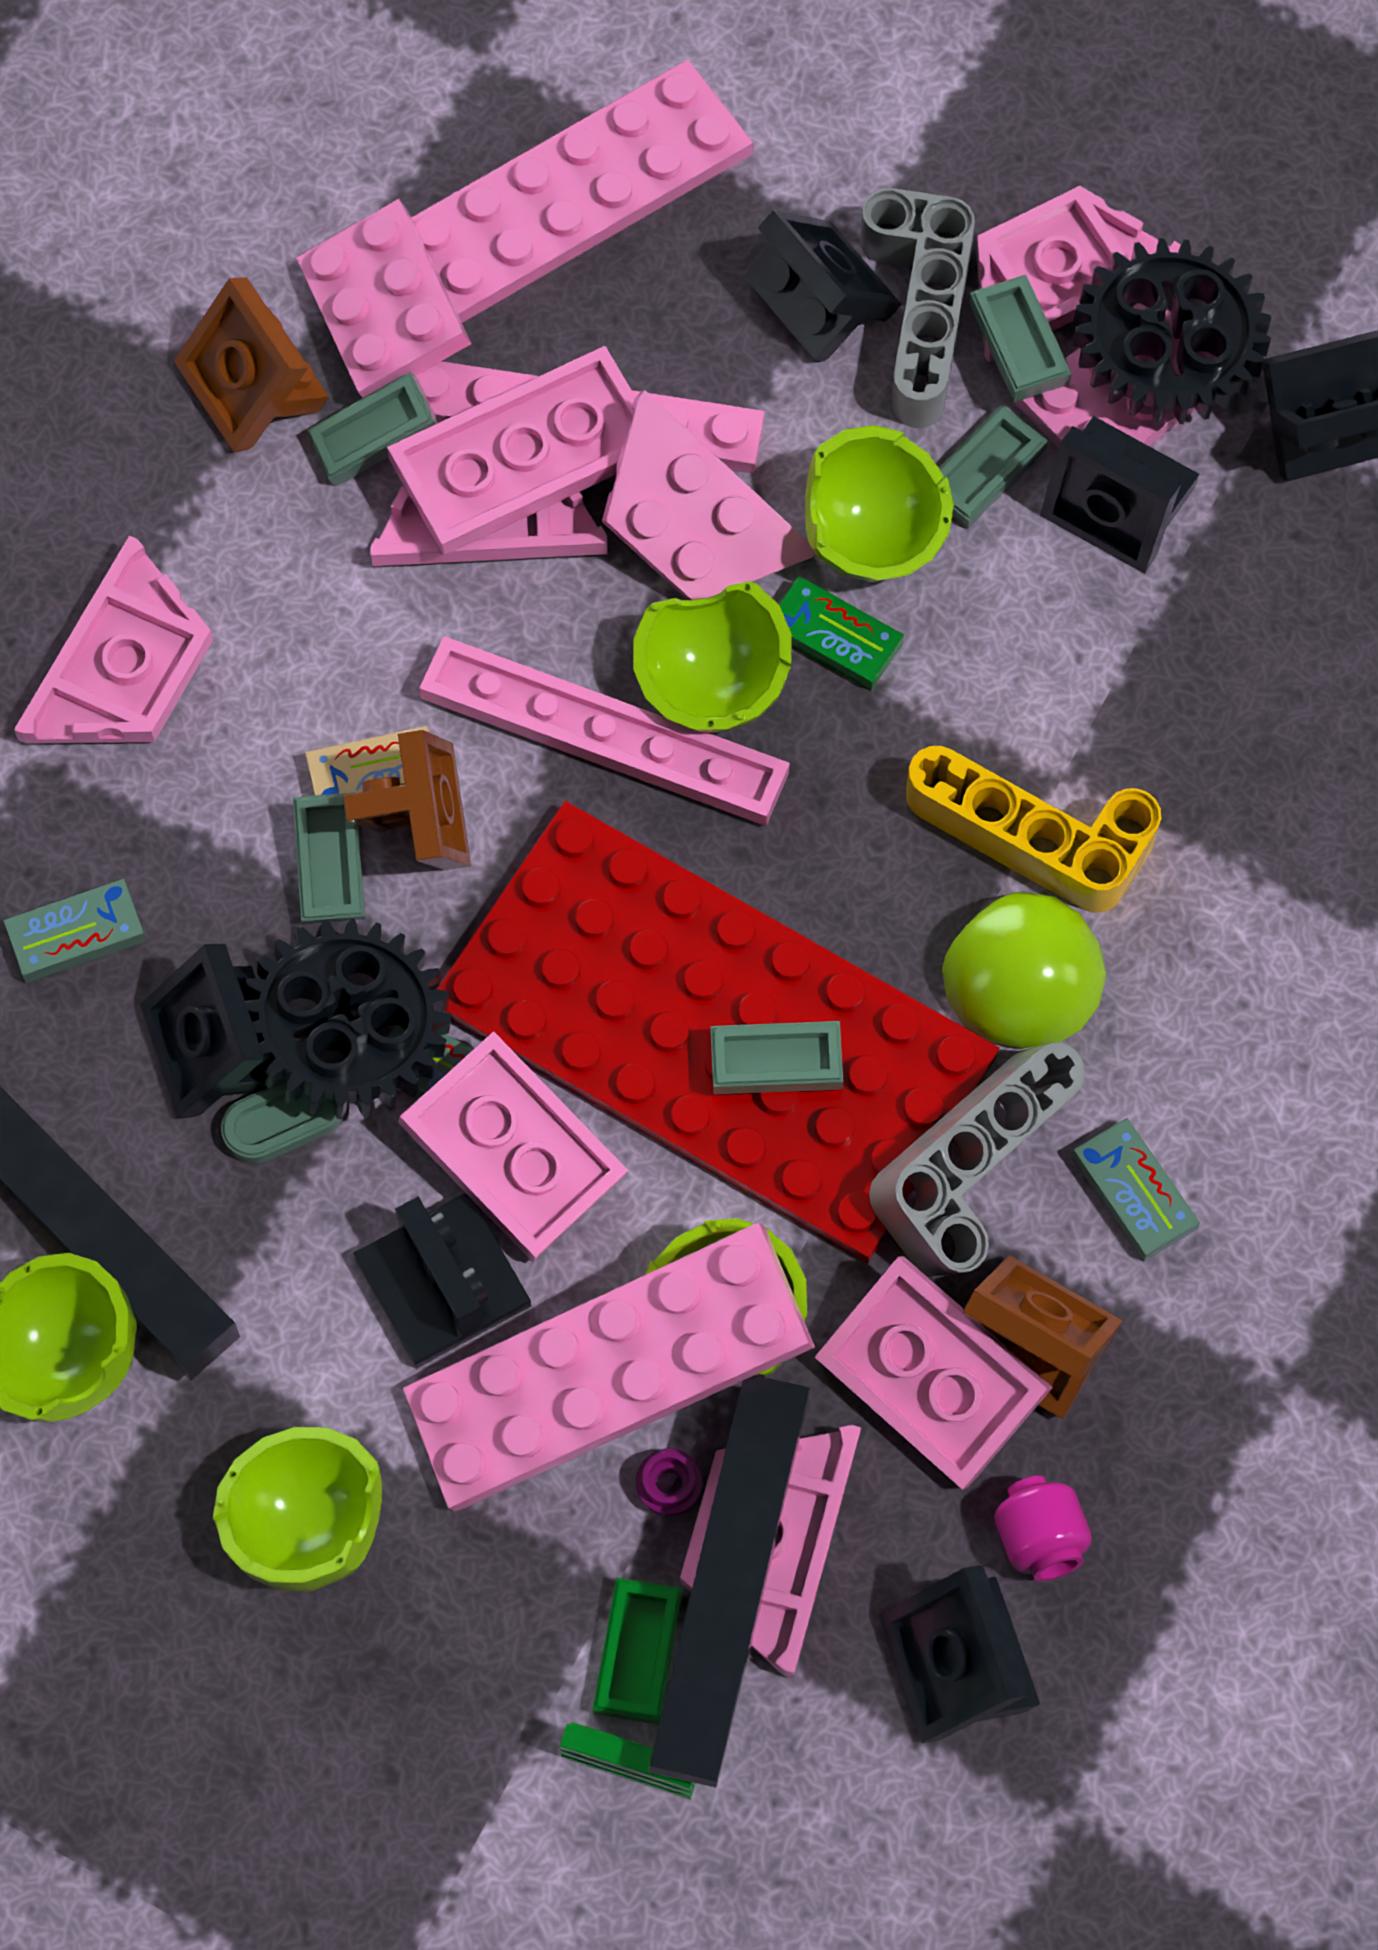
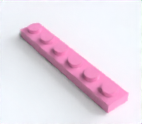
(724, 429)
(604, 730)

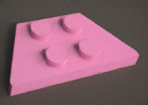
(1059, 250)
(692, 511)
(551, 532)
(121, 660)
(801, 1543)

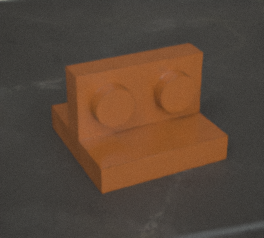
(247, 367)
(426, 801)
(1044, 1327)

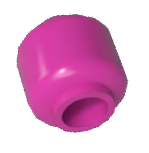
(1043, 1528)

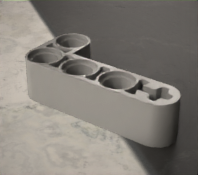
(927, 310)
(982, 1147)

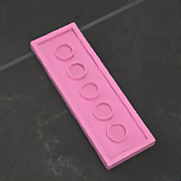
(579, 188)
(608, 1367)

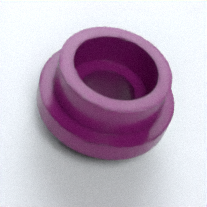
(673, 1462)

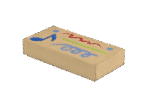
(349, 764)

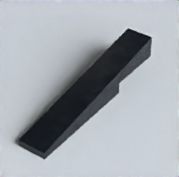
(93, 1226)
(730, 1581)

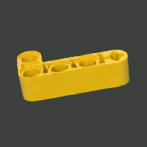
(1031, 818)

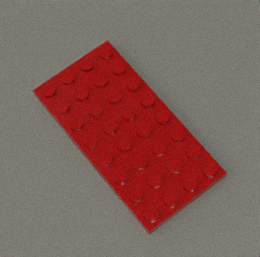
(619, 964)

